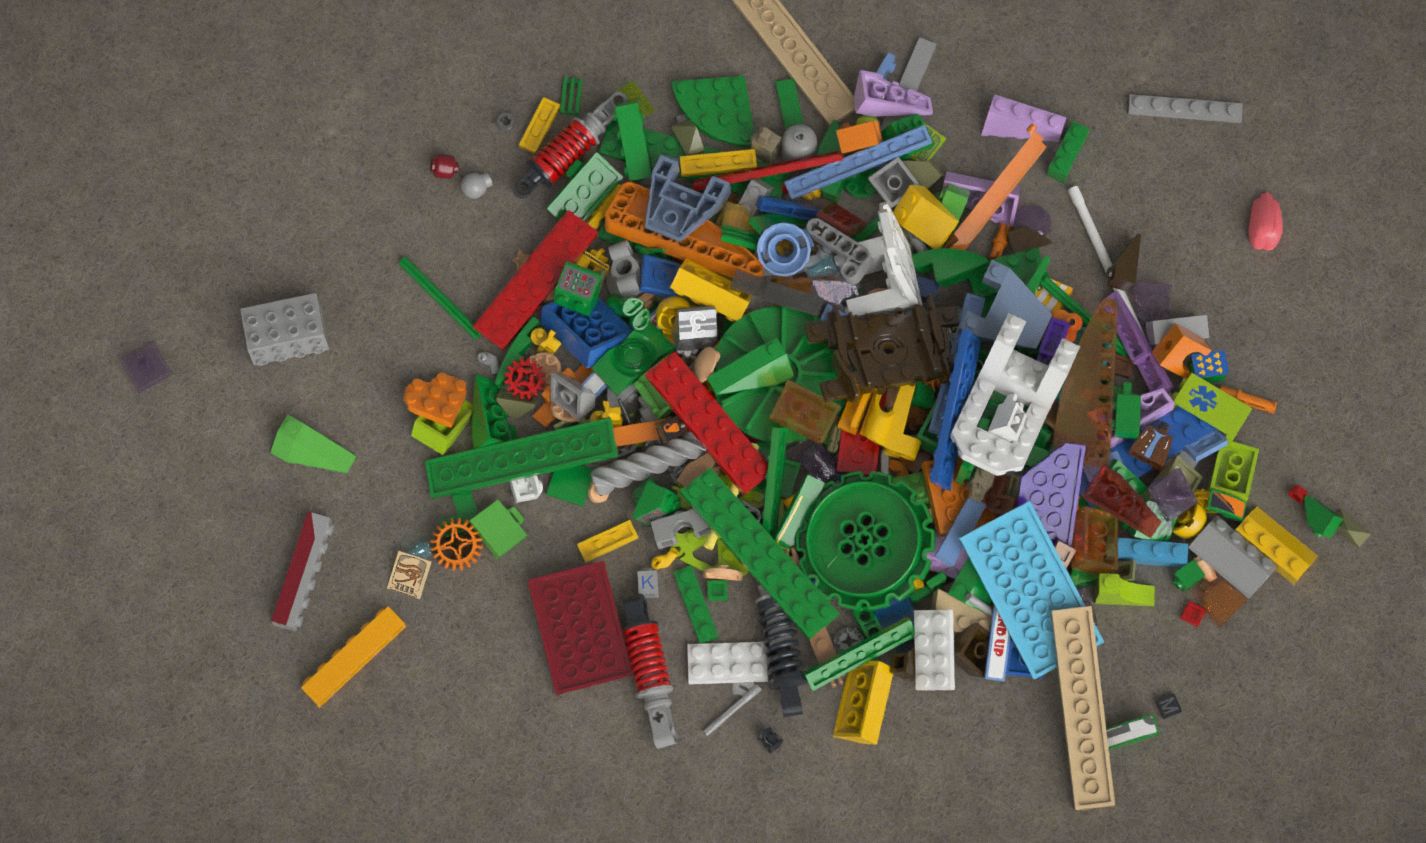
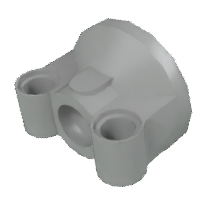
(624, 259)

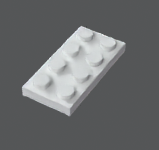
(934, 650)
(727, 663)

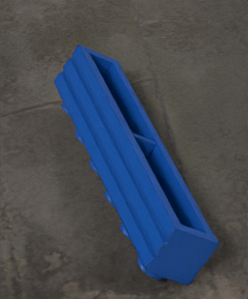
(787, 208)

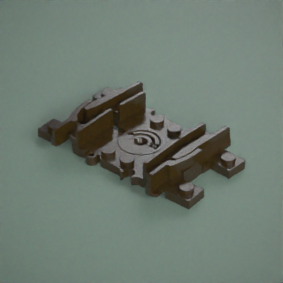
(916, 345)

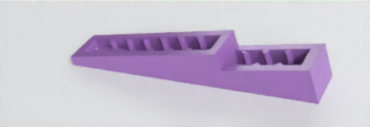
(1139, 348)

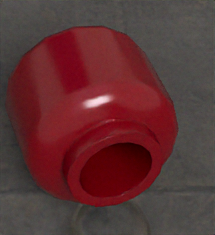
(443, 166)

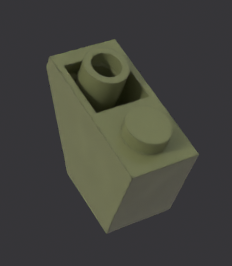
(925, 172)

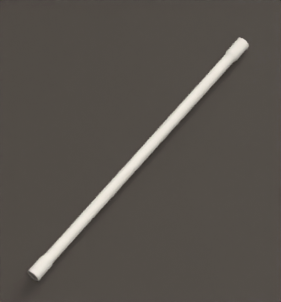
(1079, 203)

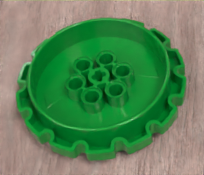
(882, 576)

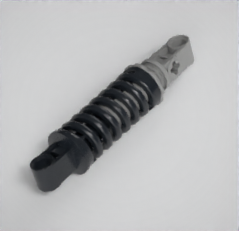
(780, 656)

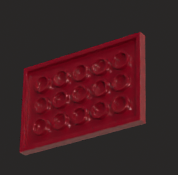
(580, 627)

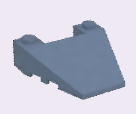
(677, 209)
(1011, 298)

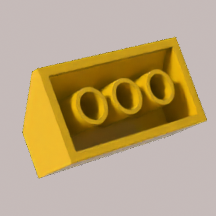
(710, 289)
(1277, 544)
(863, 703)

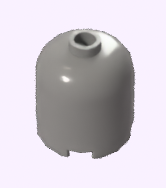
(798, 148)

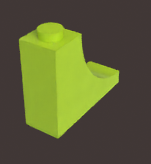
(1114, 590)

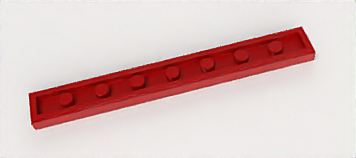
(773, 169)

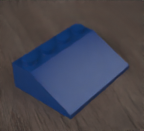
(585, 335)

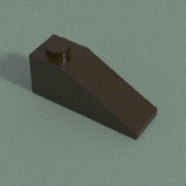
(1124, 269)

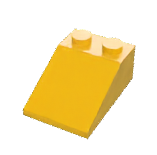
(925, 216)

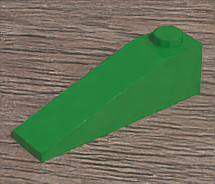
(969, 582)

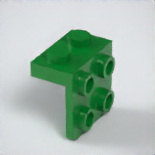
(902, 126)

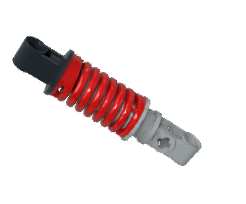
(567, 147)
(649, 669)

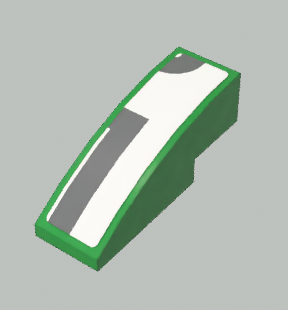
(1132, 732)

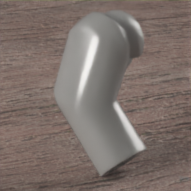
(489, 360)

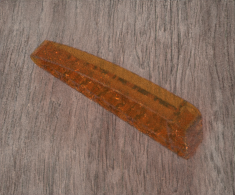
(1080, 396)

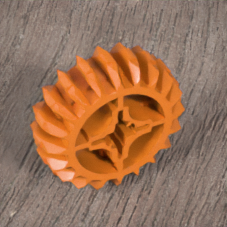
(446, 546)

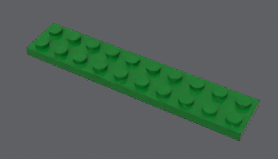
(667, 144)
(521, 458)
(759, 553)

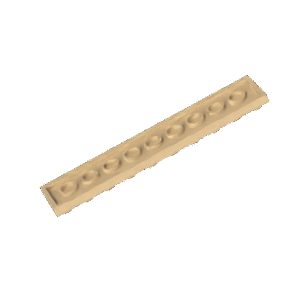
(799, 58)
(1082, 707)

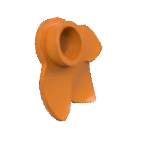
(1065, 316)

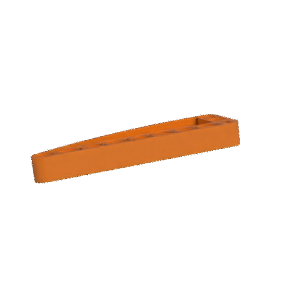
(703, 246)

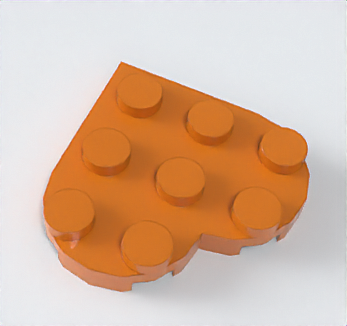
(436, 400)

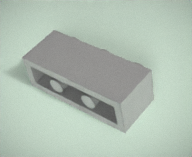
(1157, 329)

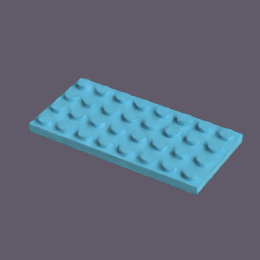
(1024, 582)

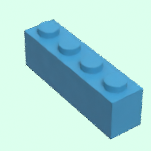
(1153, 552)

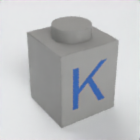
(648, 583)

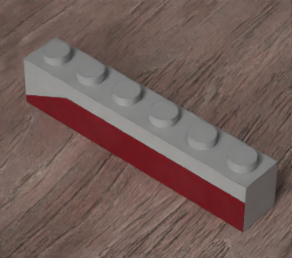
(302, 571)

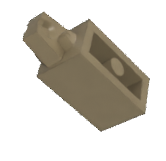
(766, 145)
(979, 483)

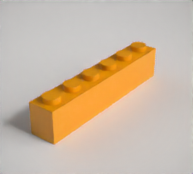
(353, 656)

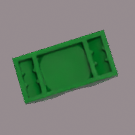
(632, 358)

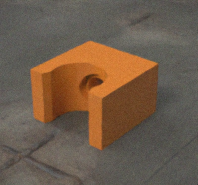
(859, 136)
(1176, 346)

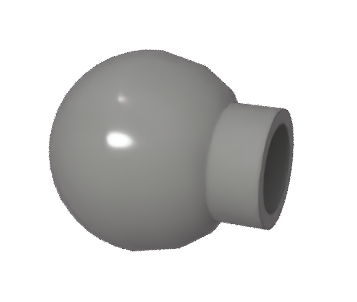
(475, 184)

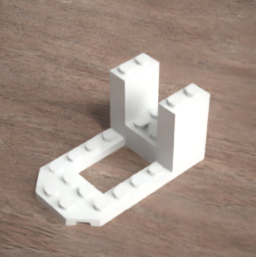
(893, 256)
(1007, 374)

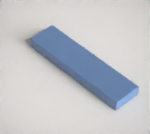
(963, 524)

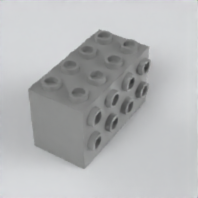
(284, 329)

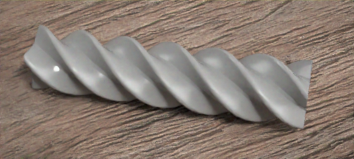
(641, 465)

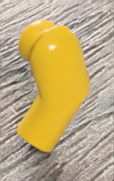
(665, 560)

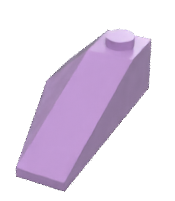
(882, 98)

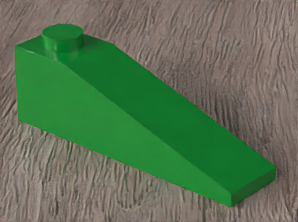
(759, 368)
(489, 419)

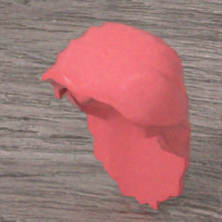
(1265, 222)

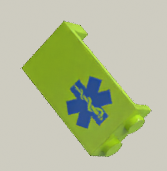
(1212, 405)

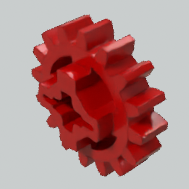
(519, 371)

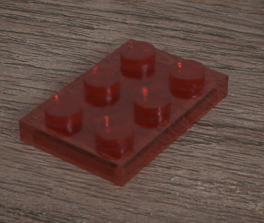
(841, 219)

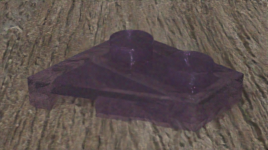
(835, 291)

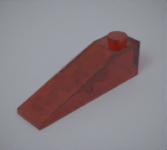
(1118, 498)

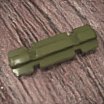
(835, 436)

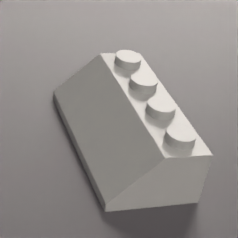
(1232, 557)

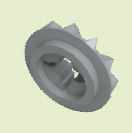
(841, 637)

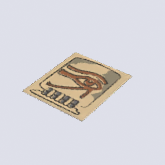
(409, 575)

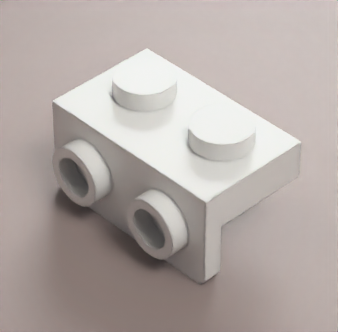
(526, 489)

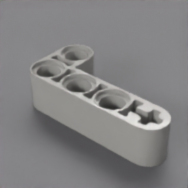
(837, 246)

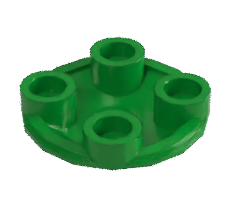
(859, 185)

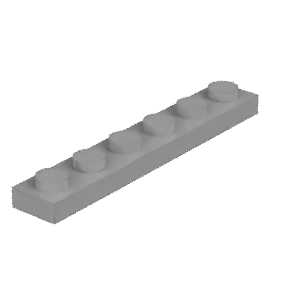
(1185, 108)

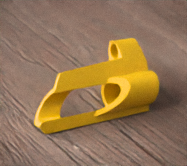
(888, 427)

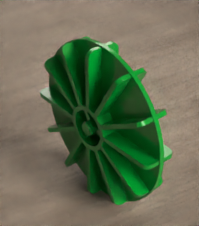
(809, 364)

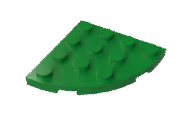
(717, 108)

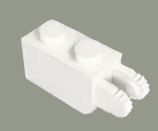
(1008, 419)

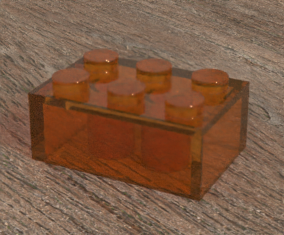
(804, 412)
(1095, 541)

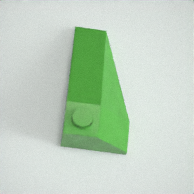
(305, 446)

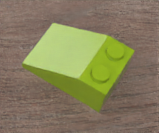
(440, 436)
(1234, 470)

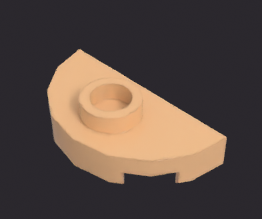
(723, 572)

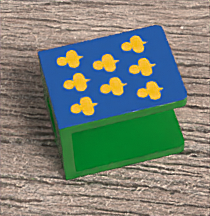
(1210, 367)

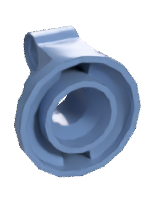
(781, 264)

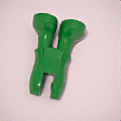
(630, 308)

